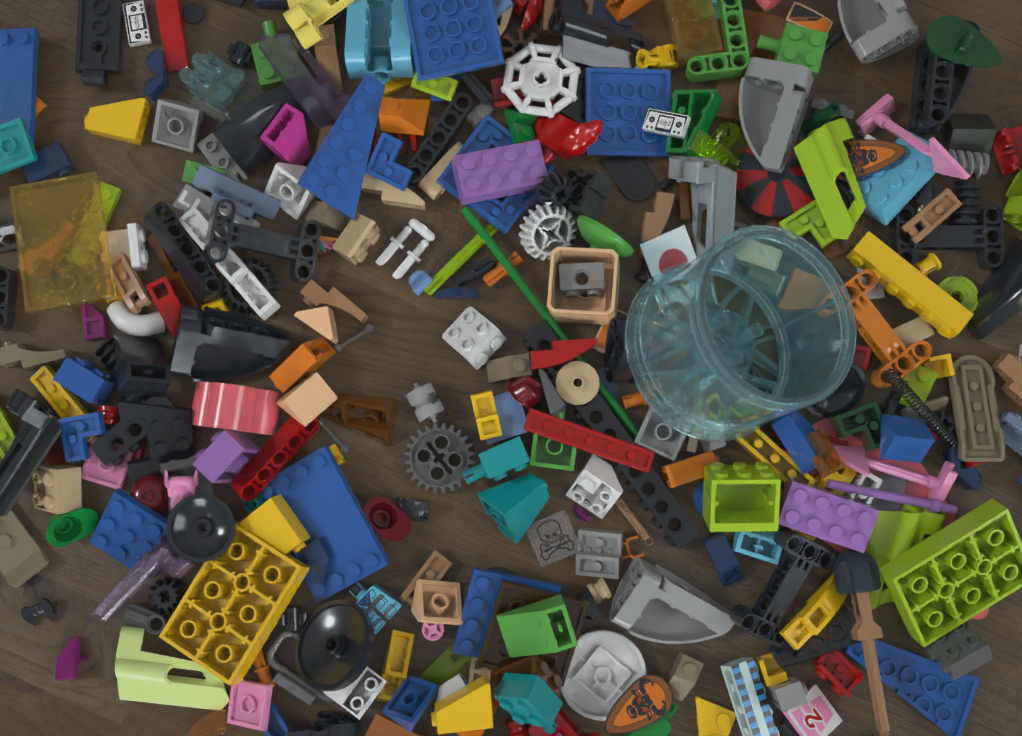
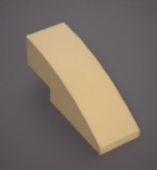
(391, 194)

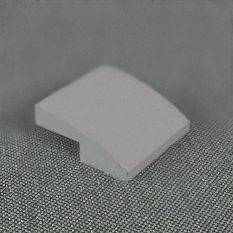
(600, 553)

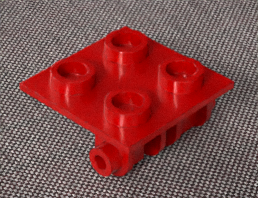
(1008, 149)

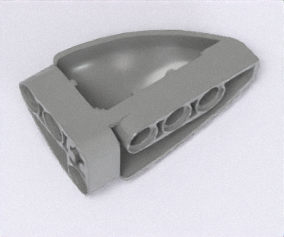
(877, 27)

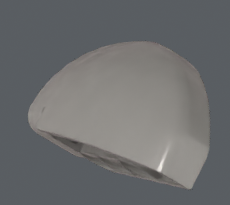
(773, 109)
(666, 607)

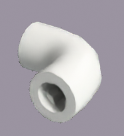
(134, 324)

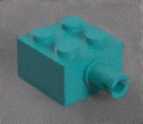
(499, 460)
(529, 700)

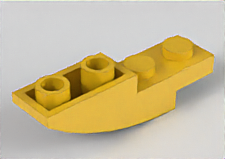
(815, 615)

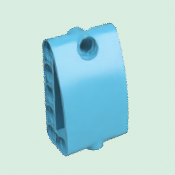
(378, 40)

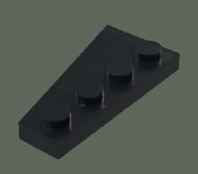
(832, 637)

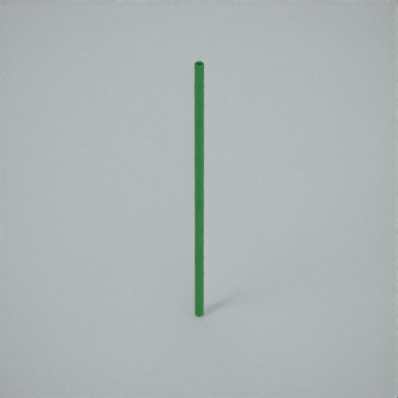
(544, 313)

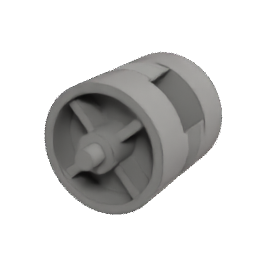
(425, 403)

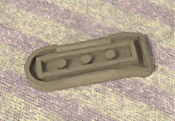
(976, 411)
(19, 551)

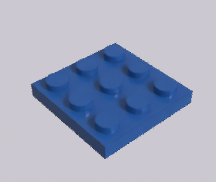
(128, 529)

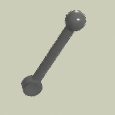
(369, 328)
(344, 447)

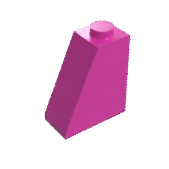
(288, 136)

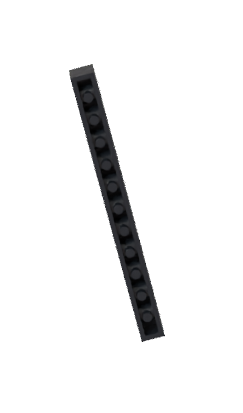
(687, 530)

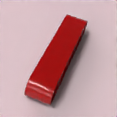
(272, 457)

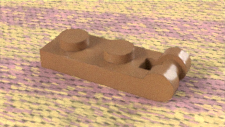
(932, 215)
(129, 284)
(433, 569)

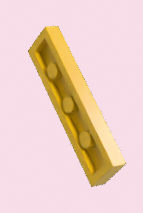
(59, 397)

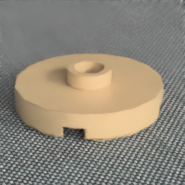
(571, 393)

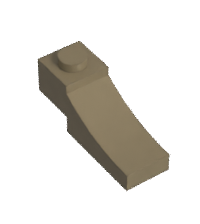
(15, 354)

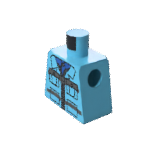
(377, 603)

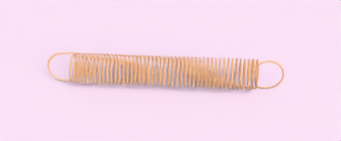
(630, 521)

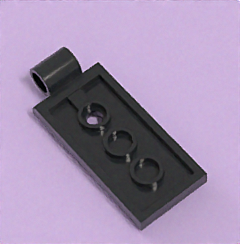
(98, 25)

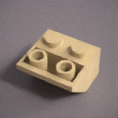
(356, 239)
(57, 488)

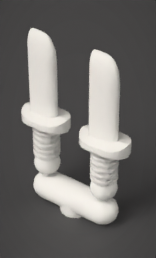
(397, 243)

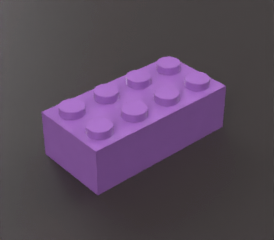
(499, 171)
(225, 456)
(826, 514)

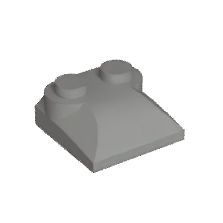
(177, 124)
(659, 436)

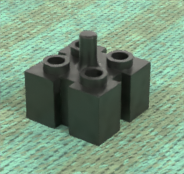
(589, 191)

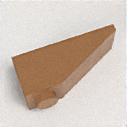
(328, 53)

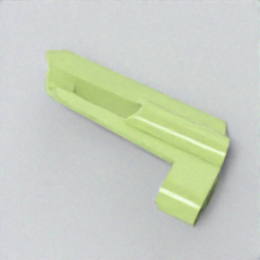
(145, 679)

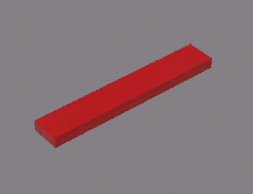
(588, 440)

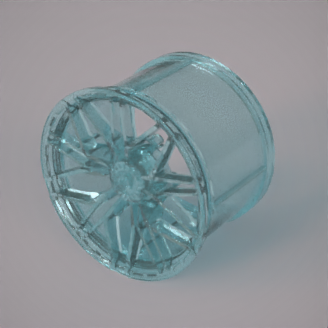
(697, 355)

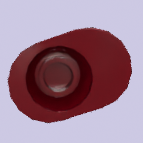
(526, 391)
(387, 519)

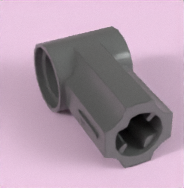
(145, 618)

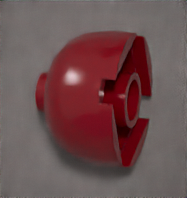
(151, 492)

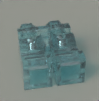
(214, 80)

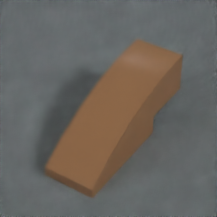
(655, 222)

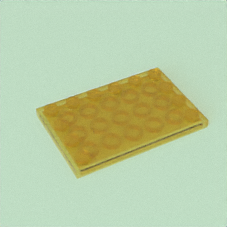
(62, 242)

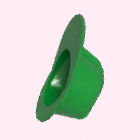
(71, 526)

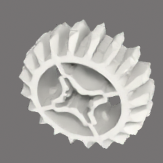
(547, 219)

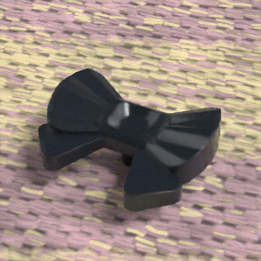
(30, 614)

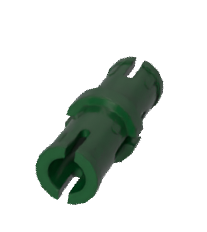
(820, 117)

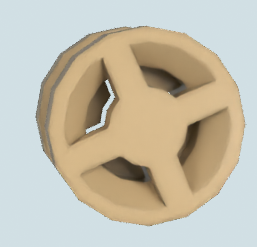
(599, 591)

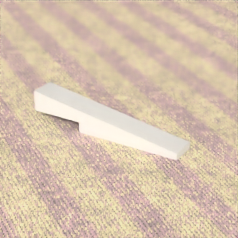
(232, 267)

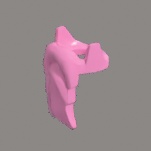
(180, 486)

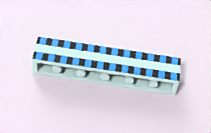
(749, 698)

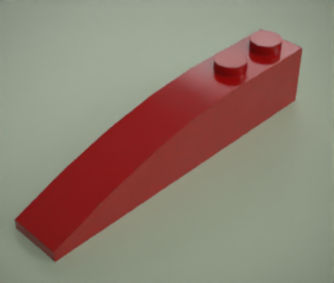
(173, 34)

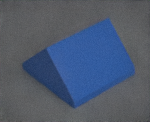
(904, 438)
(410, 701)

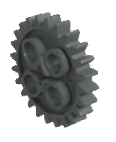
(422, 470)

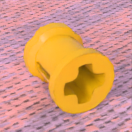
(928, 264)

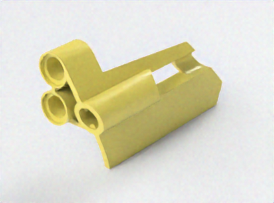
(308, 15)

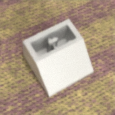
(359, 694)

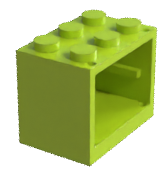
(741, 497)

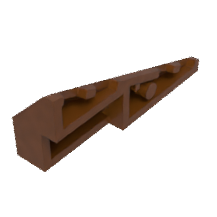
(182, 288)
(368, 414)

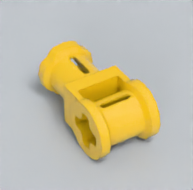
(659, 58)

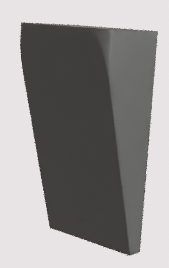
(554, 400)

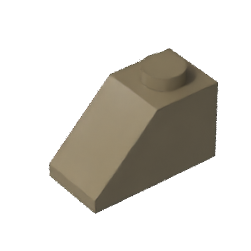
(508, 367)
(684, 674)

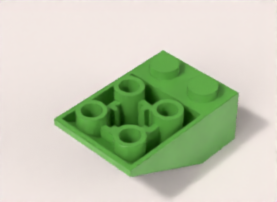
(537, 628)

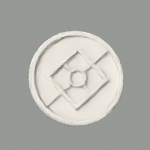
(600, 672)

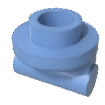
(419, 281)

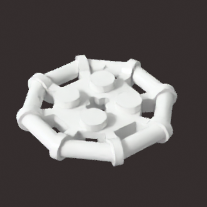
(540, 92)

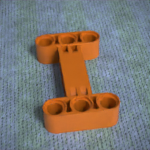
(879, 333)

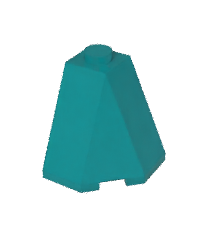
(515, 504)

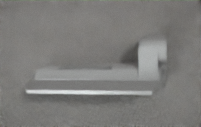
(711, 188)

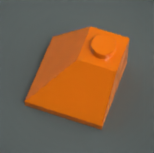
(403, 115)

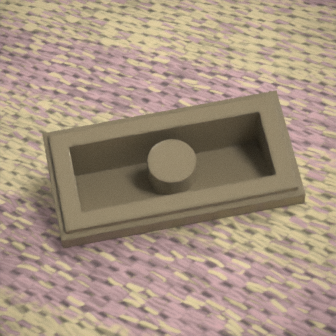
(936, 405)

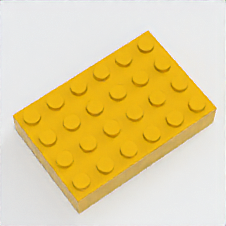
(234, 606)

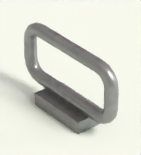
(287, 678)

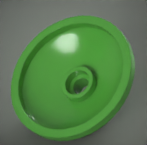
(601, 237)

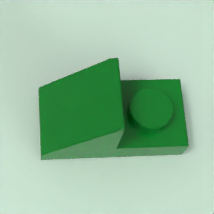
(520, 125)

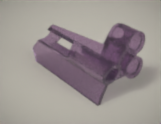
(158, 557)

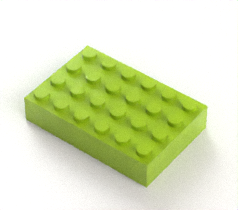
(956, 572)

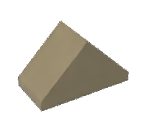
(327, 216)

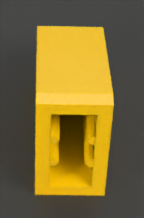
(119, 120)
(277, 525)
(465, 709)

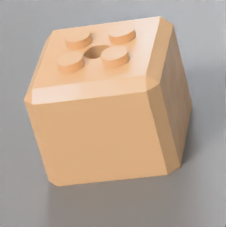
(584, 309)

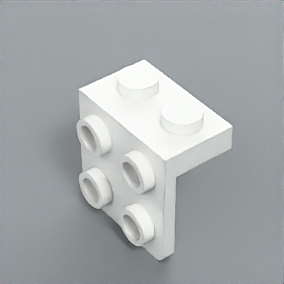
(131, 242)
(474, 337)

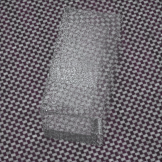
(478, 114)

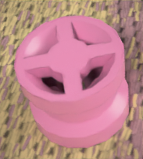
(431, 632)

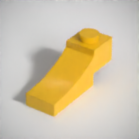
(395, 664)

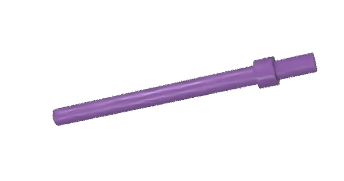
(932, 504)

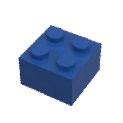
(85, 380)

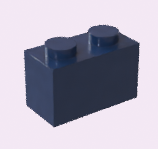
(51, 164)

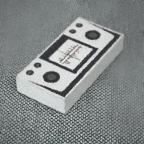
(137, 23)
(666, 123)

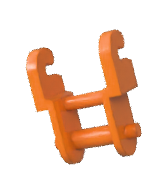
(628, 549)

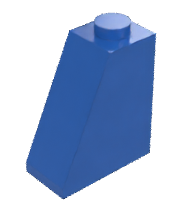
(793, 433)

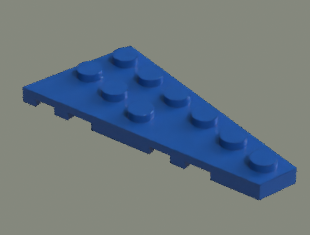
(341, 161)
(923, 685)

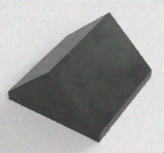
(969, 133)

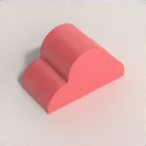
(235, 408)

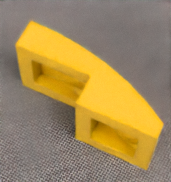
(486, 415)

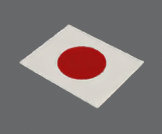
(668, 250)

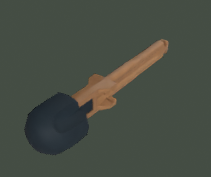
(858, 575)

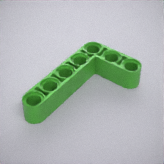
(731, 54)

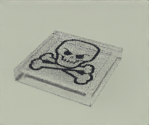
(553, 538)

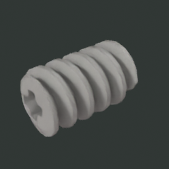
(971, 162)

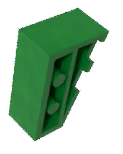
(701, 108)

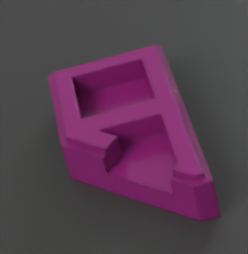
(93, 323)
(68, 661)

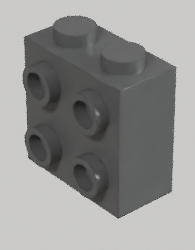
(959, 651)

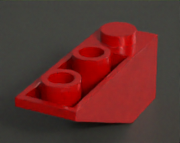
(166, 301)

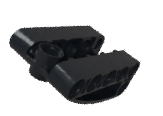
(943, 90)

